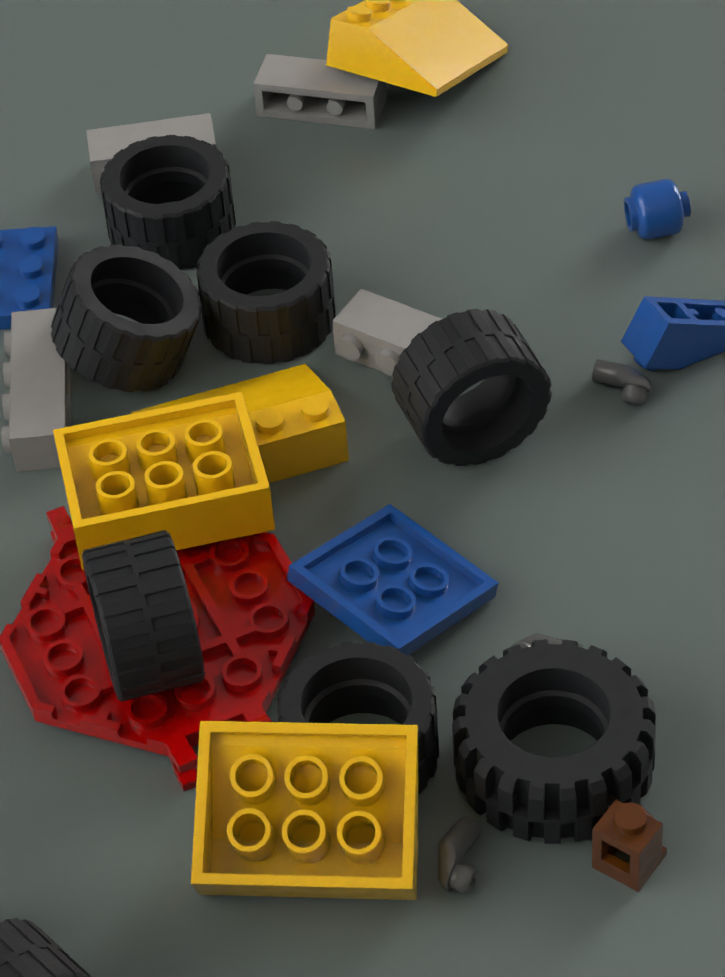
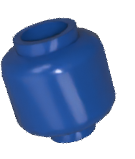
(656, 209)

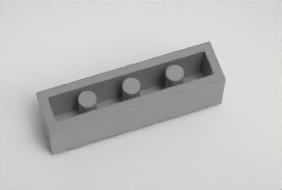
(38, 391)

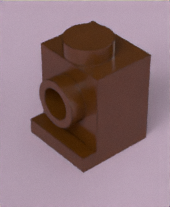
(634, 832)

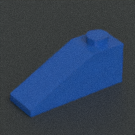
(675, 332)

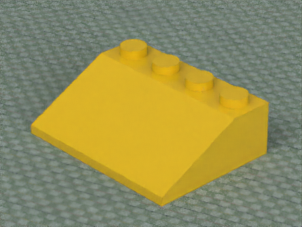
(412, 43)
(291, 419)
(167, 470)
(306, 810)

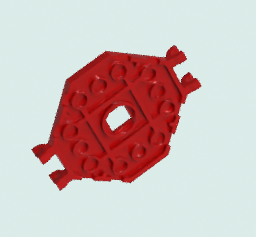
(246, 630)

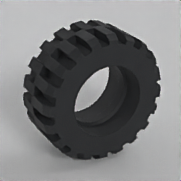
(544, 687)

